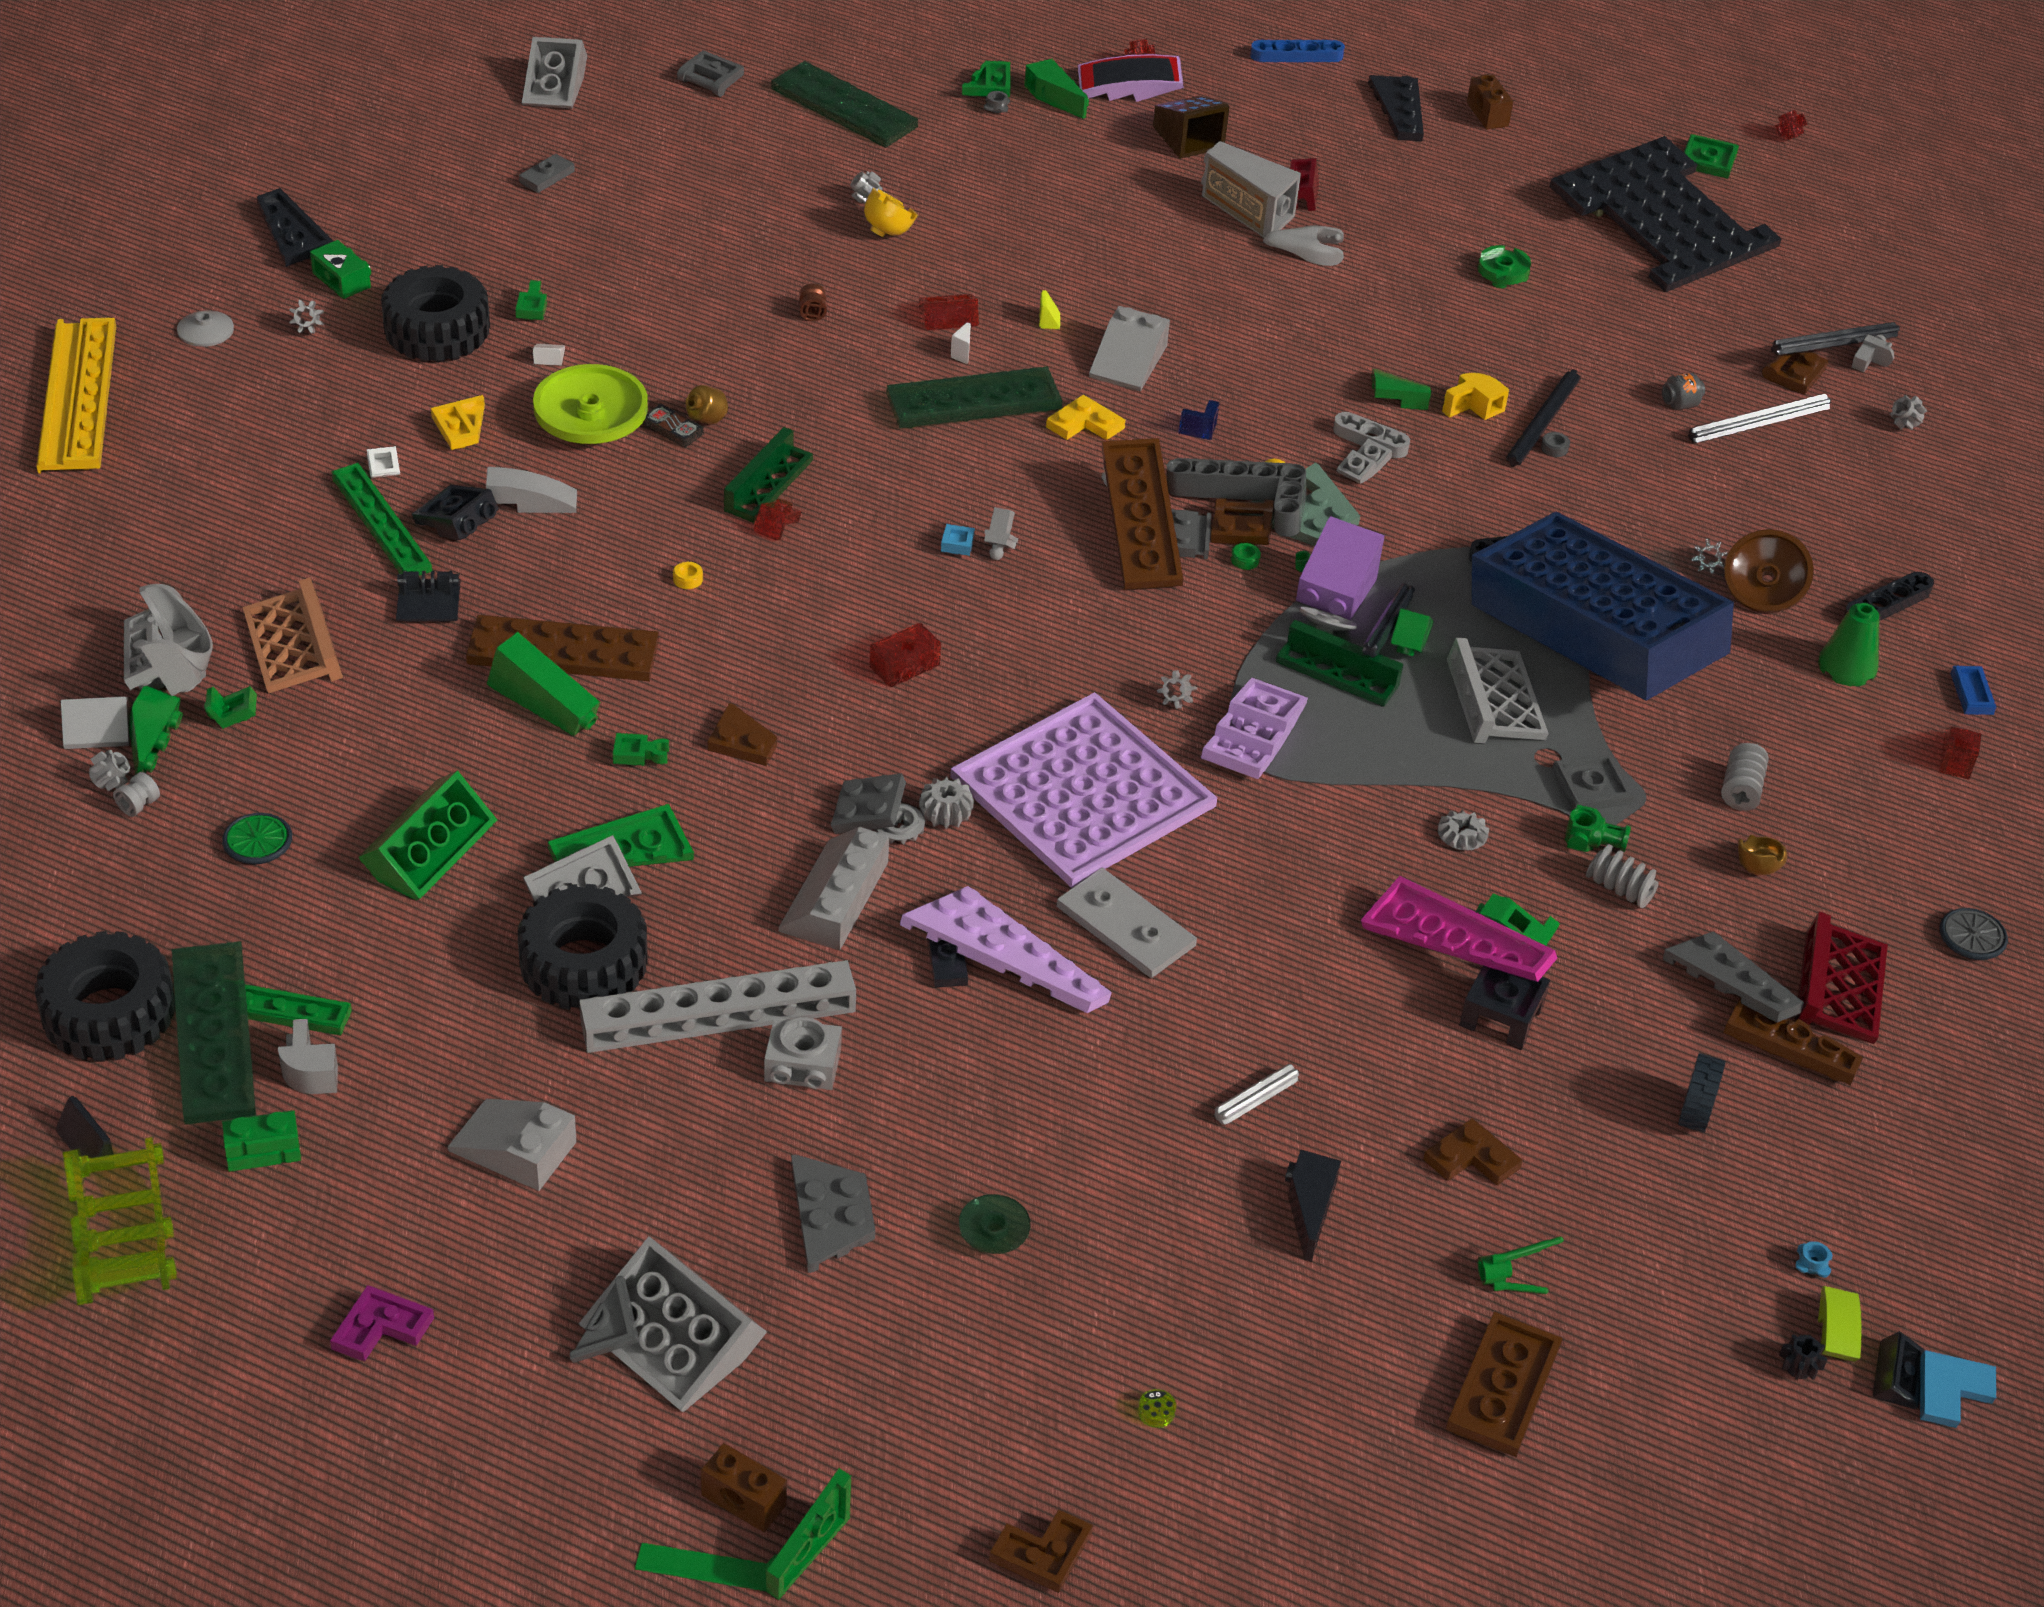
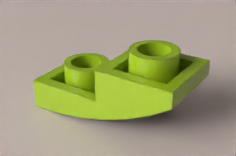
(1841, 1323)

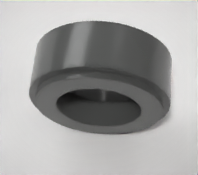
(1555, 444)

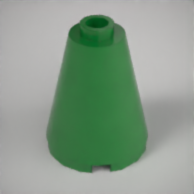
(1853, 647)

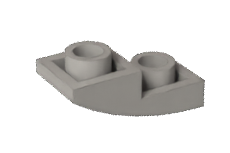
(1365, 462)

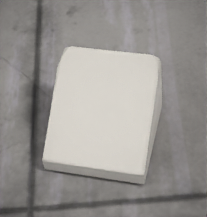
(960, 344)
(548, 354)
(383, 462)

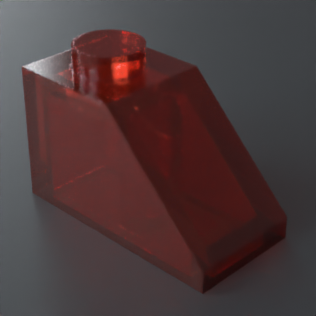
(1959, 752)

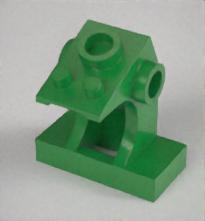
(1507, 912)

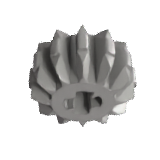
(946, 802)

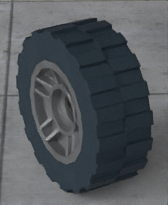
(1701, 1092)

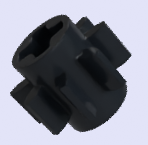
(1803, 1357)

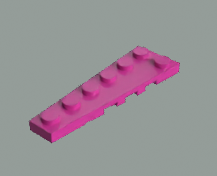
(1442, 925)

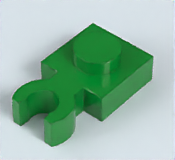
(635, 749)

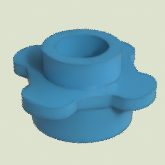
(1814, 1259)

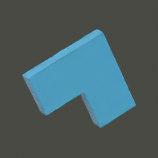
(1948, 1379)

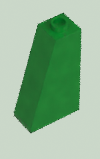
(541, 686)

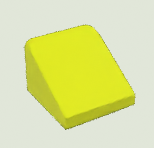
(1048, 314)

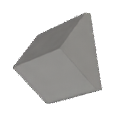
(96, 722)

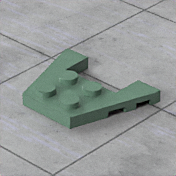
(1322, 503)

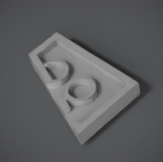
(597, 864)

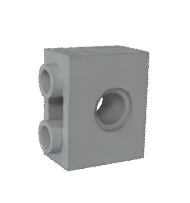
(803, 1053)

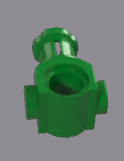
(1589, 829)

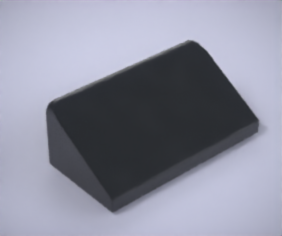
(82, 1131)
(1898, 1371)

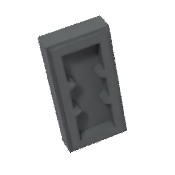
(546, 173)

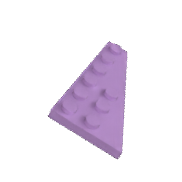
(1001, 943)

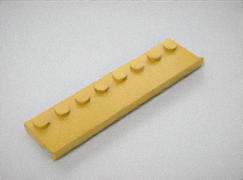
(77, 395)

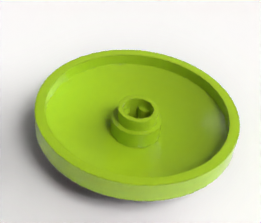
(590, 403)

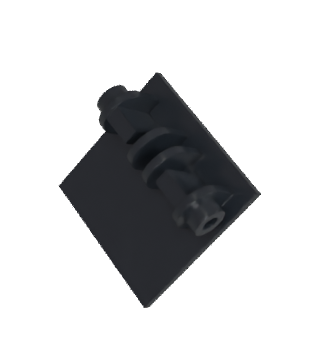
(428, 598)

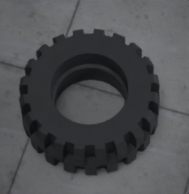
(435, 313)
(577, 916)
(109, 1027)

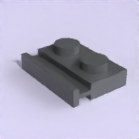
(1192, 533)

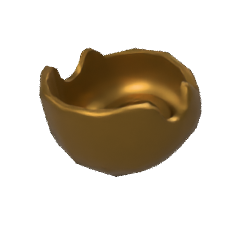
(1761, 855)

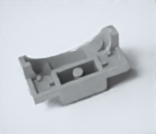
(171, 661)

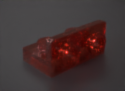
(949, 311)

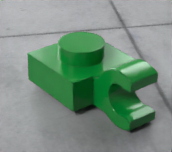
(533, 303)

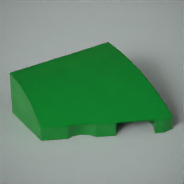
(1411, 394)

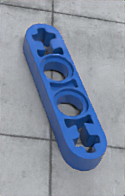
(1297, 51)

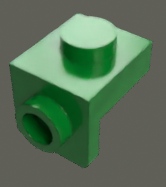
(231, 708)

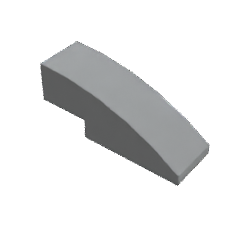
(530, 491)

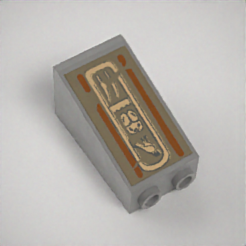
(1250, 188)

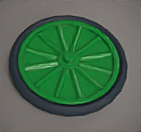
(257, 838)

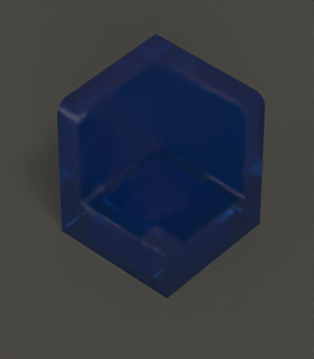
(1198, 423)

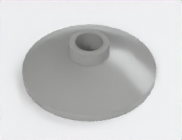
(205, 328)
(1326, 621)

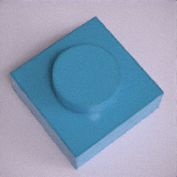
(957, 539)

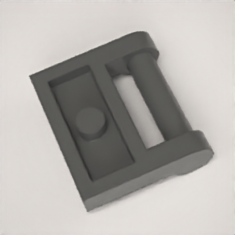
(713, 67)

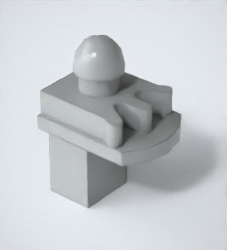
(1874, 350)
(999, 532)

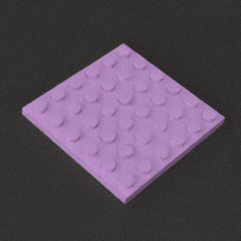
(1083, 789)

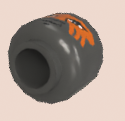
(1683, 391)

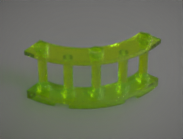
(94, 1274)

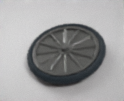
(1973, 933)

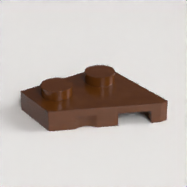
(742, 737)

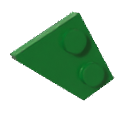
(989, 78)

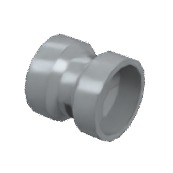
(135, 795)

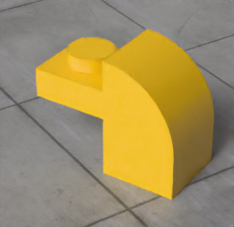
(1476, 392)

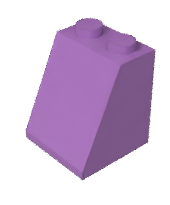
(1341, 568)

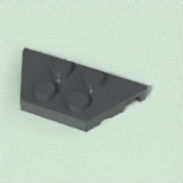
(831, 1209)

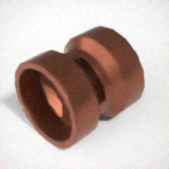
(812, 302)

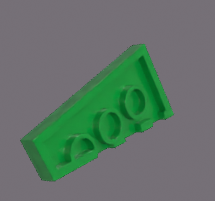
(642, 838)

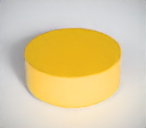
(687, 575)

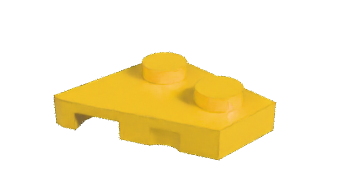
(460, 421)

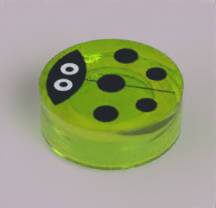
(1157, 1408)

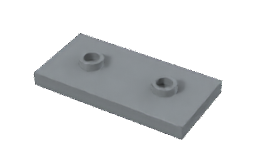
(1126, 922)

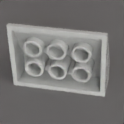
(683, 1326)

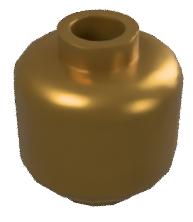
(706, 404)

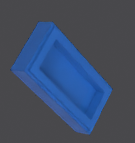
(1973, 690)

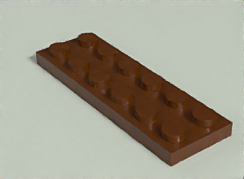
(1142, 514)
(571, 646)

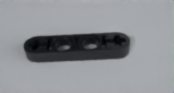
(1893, 604)

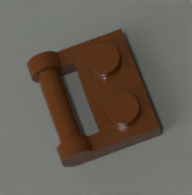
(1800, 375)
(1239, 528)

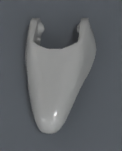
(1306, 243)

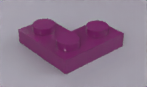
(380, 1314)

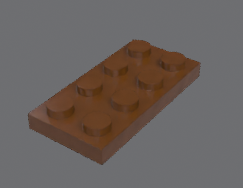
(1504, 1384)

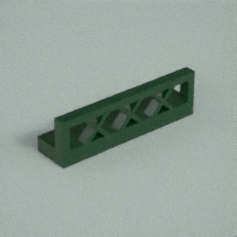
(759, 473)
(1344, 659)

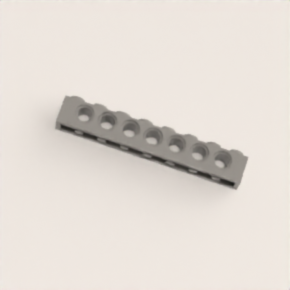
(716, 1006)

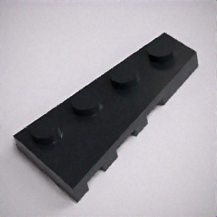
(1401, 103)
(290, 227)

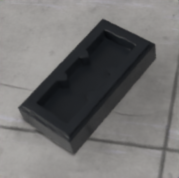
(947, 964)

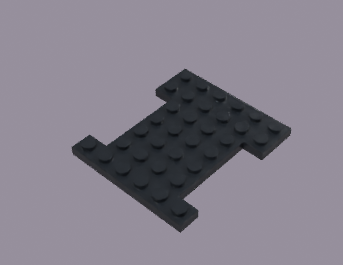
(1664, 212)

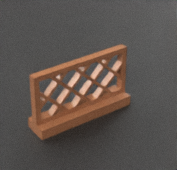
(318, 638)

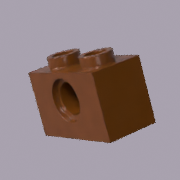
(1490, 101)
(743, 1487)

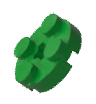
(1504, 266)

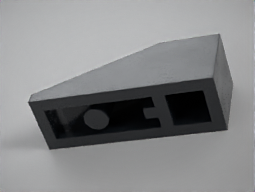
(1310, 1195)

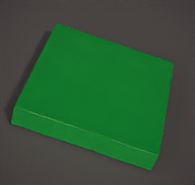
(1711, 155)

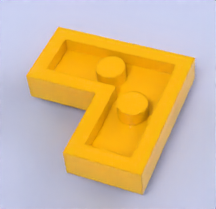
(1085, 414)

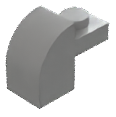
(308, 1066)

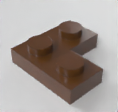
(1472, 1146)
(1045, 1559)

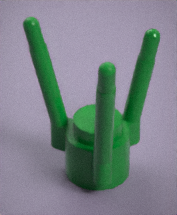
(1497, 1267)

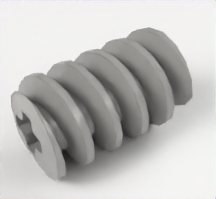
(1745, 776)
(1623, 876)

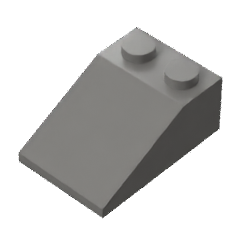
(554, 72)
(1130, 348)
(517, 1139)

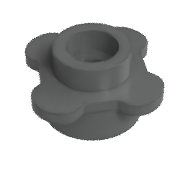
(997, 102)

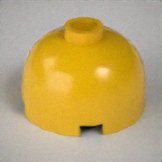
(887, 214)

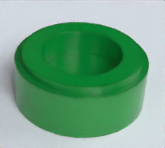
(1245, 556)

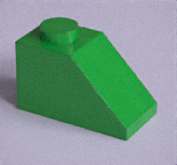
(1411, 632)

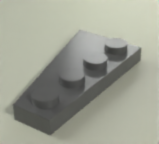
(1735, 974)

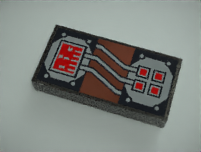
(673, 425)

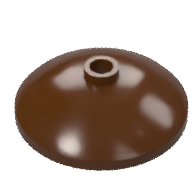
(1770, 554)

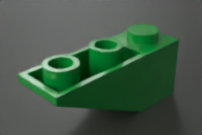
(1053, 86)
(150, 726)

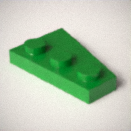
(811, 1536)

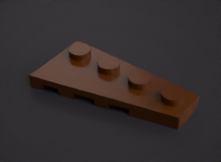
(1794, 1042)

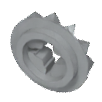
(912, 827)
(1469, 838)

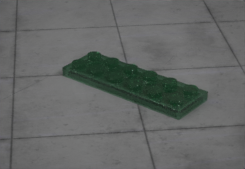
(844, 104)
(973, 397)
(213, 1033)

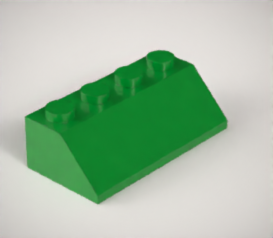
(429, 837)

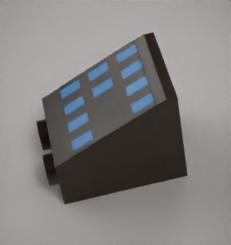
(1191, 124)

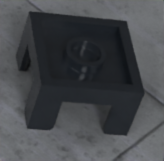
(1505, 1000)

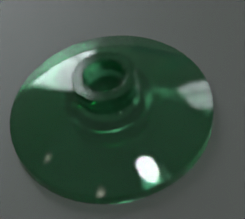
(998, 1214)

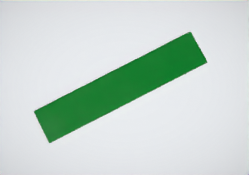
(702, 1566)

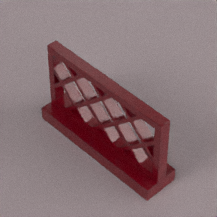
(1818, 972)

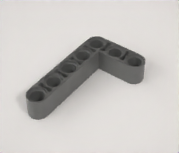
(1244, 481)

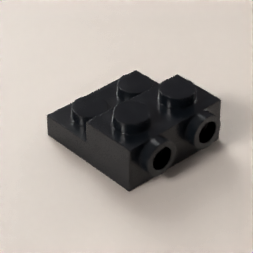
(457, 511)

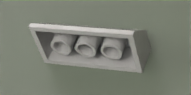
(837, 888)

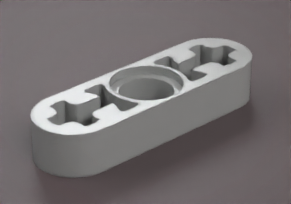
(1354, 428)

